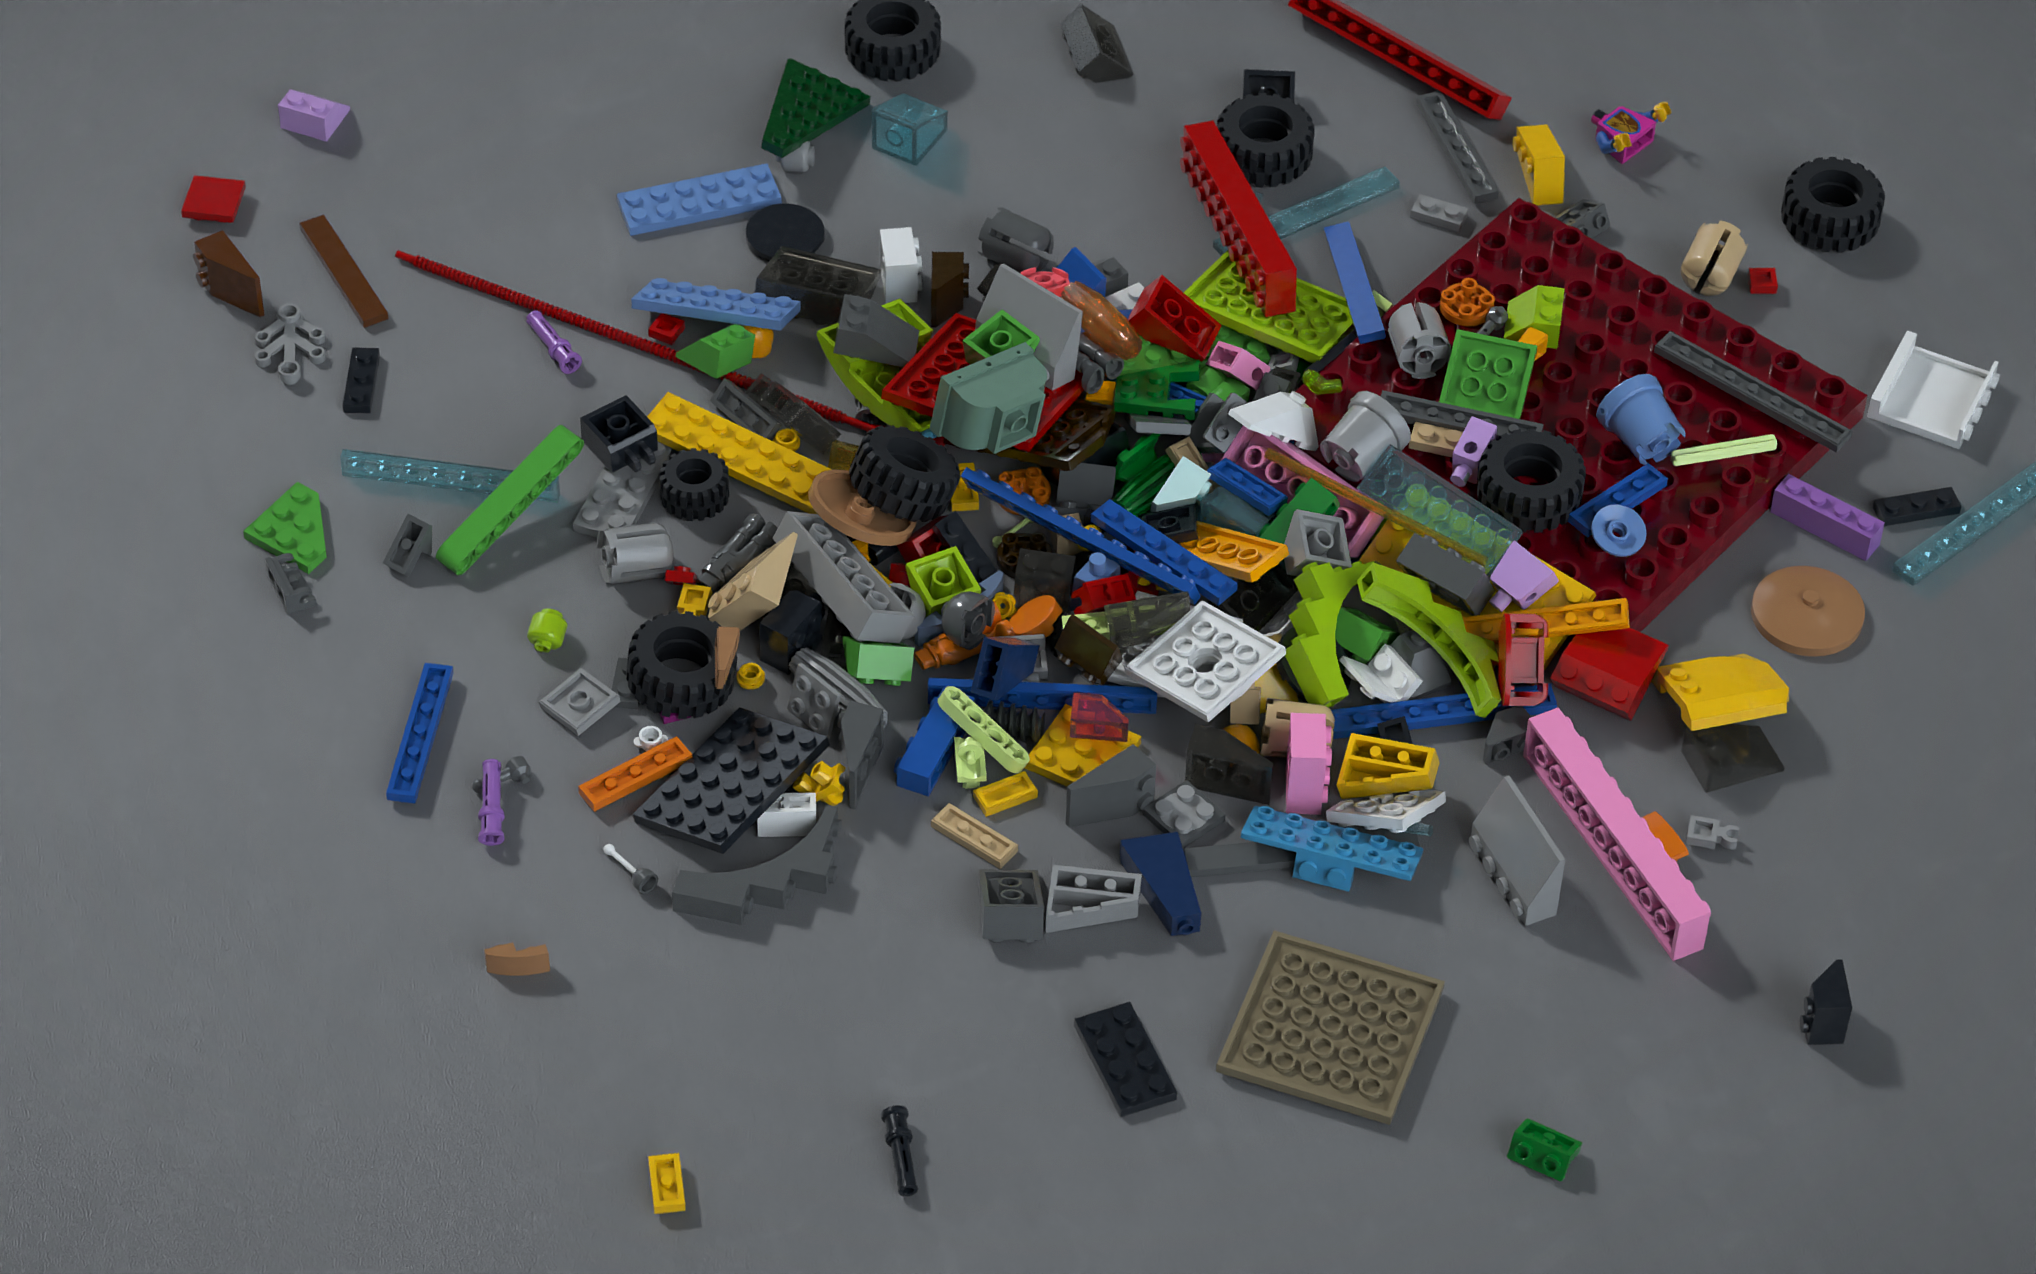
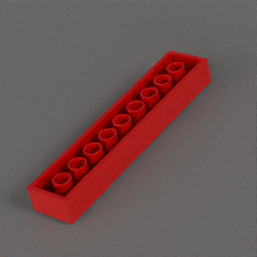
(1239, 219)

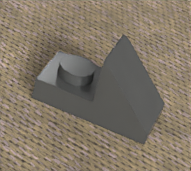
(410, 542)

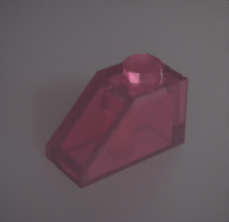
(1097, 719)

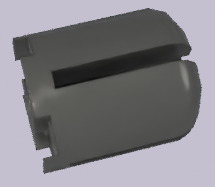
(1006, 225)

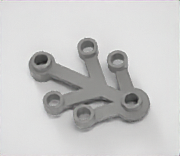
(288, 318)

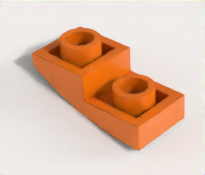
(1671, 841)

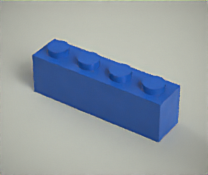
(928, 751)

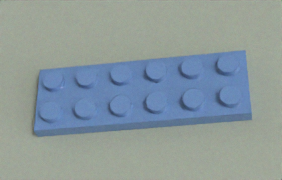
(698, 199)
(716, 304)

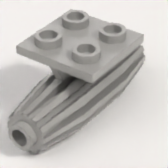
(823, 691)

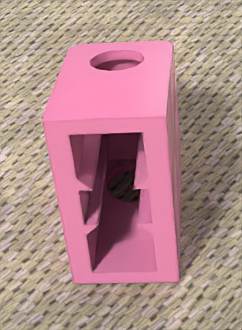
(1238, 364)

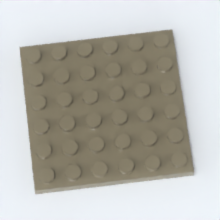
(1331, 1027)

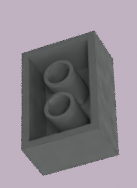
(1447, 574)

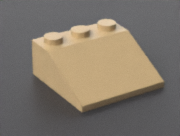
(754, 588)

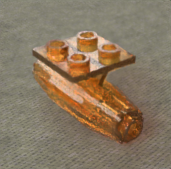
(1103, 321)

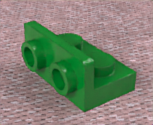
(1543, 1149)

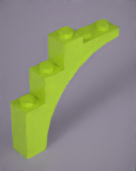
(1315, 620)
(1441, 626)

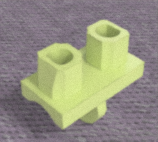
(969, 762)

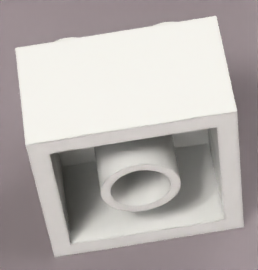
(900, 265)

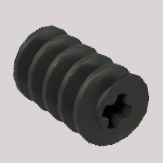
(1016, 722)

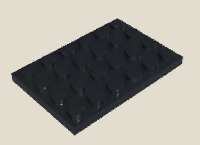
(731, 780)

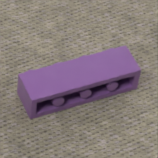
(1827, 517)

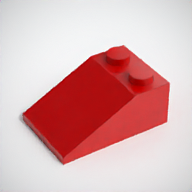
(1173, 320)

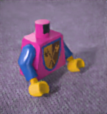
(1626, 131)

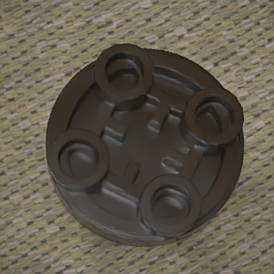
(1010, 547)

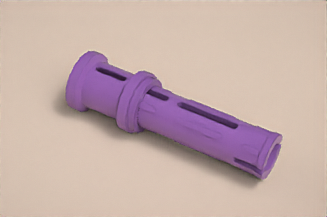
(558, 348)
(491, 813)

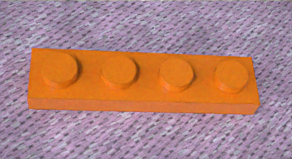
(634, 774)

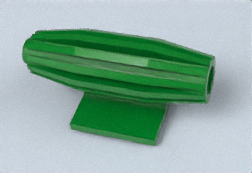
(1142, 474)

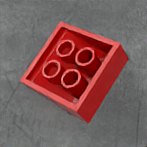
(1610, 668)

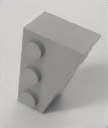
(1090, 897)

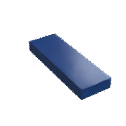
(1247, 486)

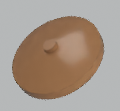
(849, 513)
(1808, 611)

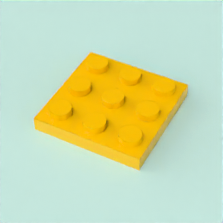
(1069, 758)

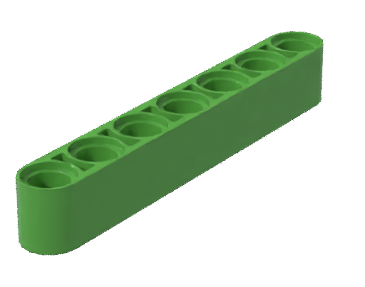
(509, 500)

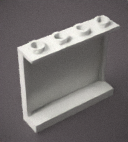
(1931, 394)

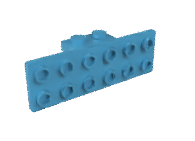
(1330, 852)

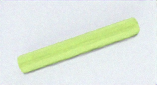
(1723, 450)

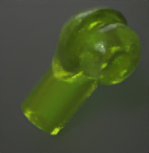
(1319, 384)

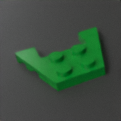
(1151, 390)

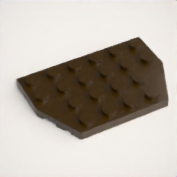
(1069, 440)

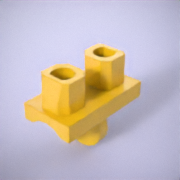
(823, 782)

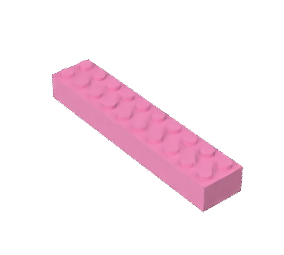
(1617, 834)

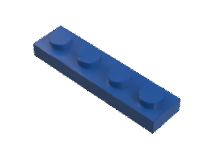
(1627, 492)

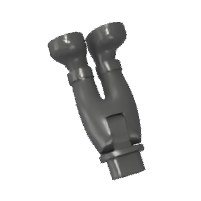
(1093, 373)
(742, 548)

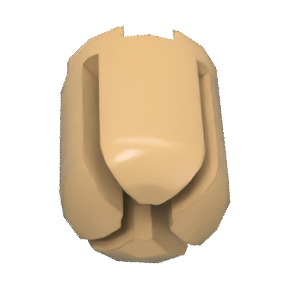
(1706, 249)
(1277, 722)

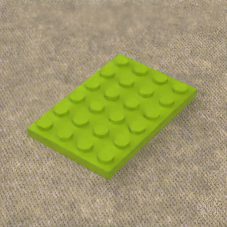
(1309, 333)

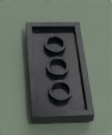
(1125, 1059)

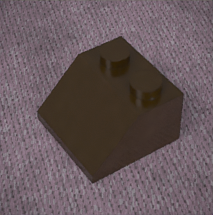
(948, 285)
(1088, 651)

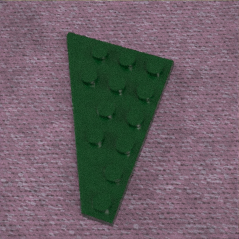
(807, 107)

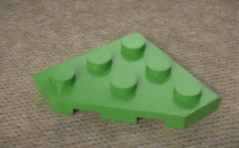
(292, 527)

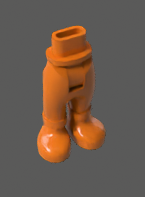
(944, 652)

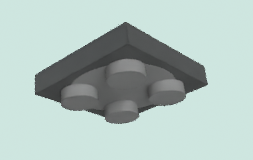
(1185, 812)

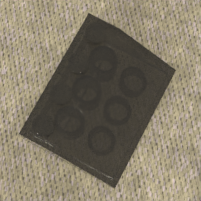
(816, 282)

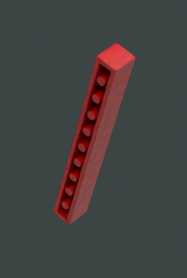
(1406, 55)

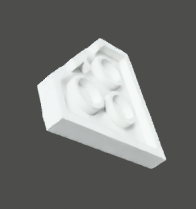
(1386, 811)

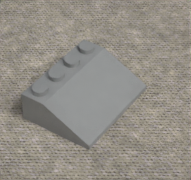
(1043, 314)
(1518, 854)

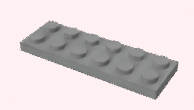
(620, 496)

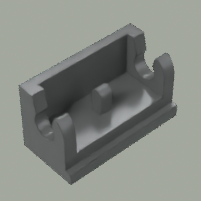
(289, 584)

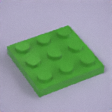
(1488, 374)

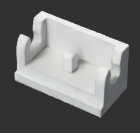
(789, 816)

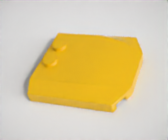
(1723, 690)

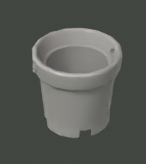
(1364, 435)

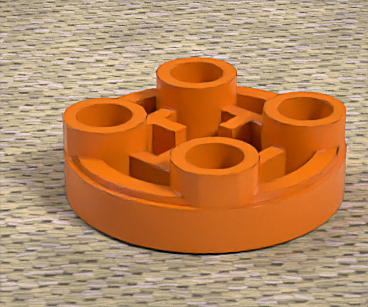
(1466, 303)
(1030, 482)
(1036, 616)

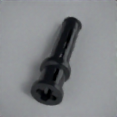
(899, 1138)

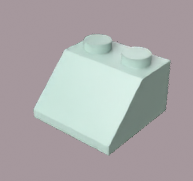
(1183, 487)

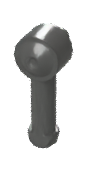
(1494, 320)
(516, 768)

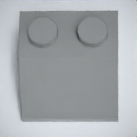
(1316, 539)

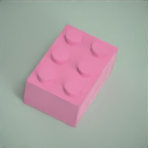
(1307, 763)

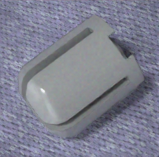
(1420, 342)
(635, 553)

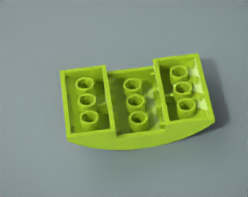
(868, 378)

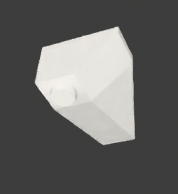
(1281, 416)

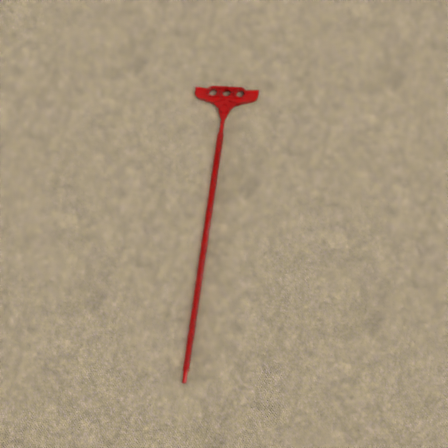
(607, 331)

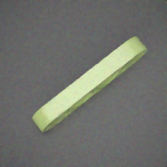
(1005, 750)

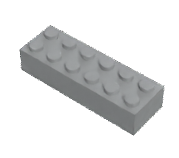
(845, 579)

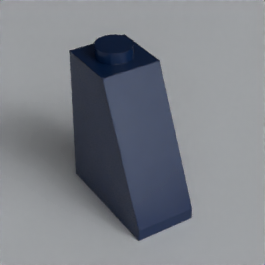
(1003, 665)

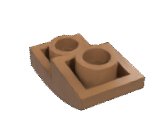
(508, 961)

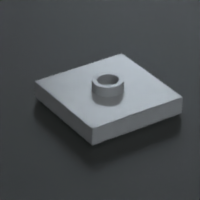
(579, 701)

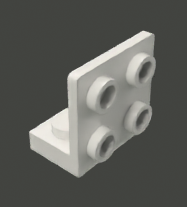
(1385, 676)

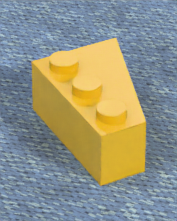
(1541, 163)
(1385, 767)

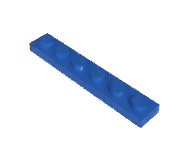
(1161, 549)
(419, 733)

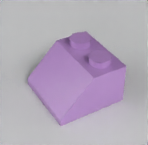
(310, 114)

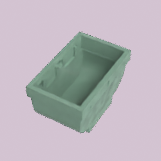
(991, 401)

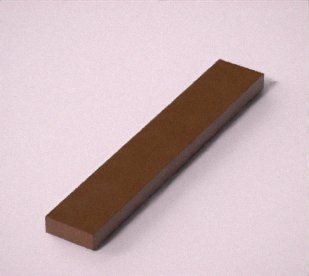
(344, 271)

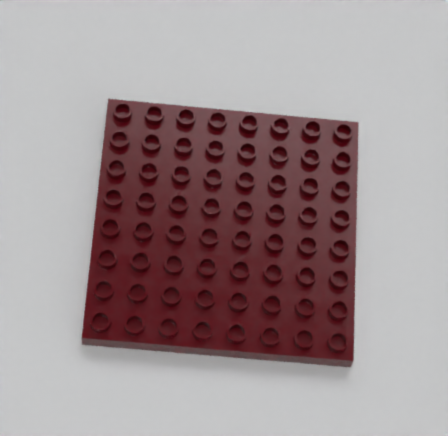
(1607, 335)

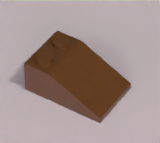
(227, 273)

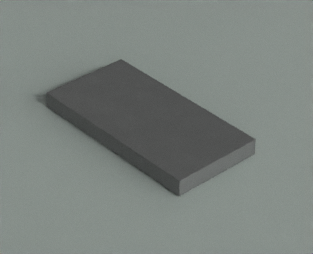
(1156, 423)

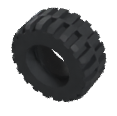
(892, 56)
(1272, 119)
(1826, 225)
(1537, 456)
(904, 473)
(671, 690)

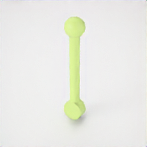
(998, 539)

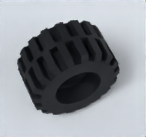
(694, 484)

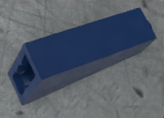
(1164, 880)

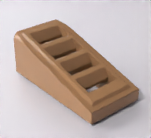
(725, 649)

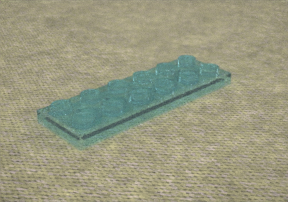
(1436, 503)

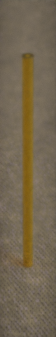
(1374, 506)

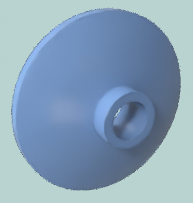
(1625, 523)

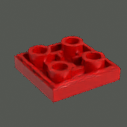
(213, 199)

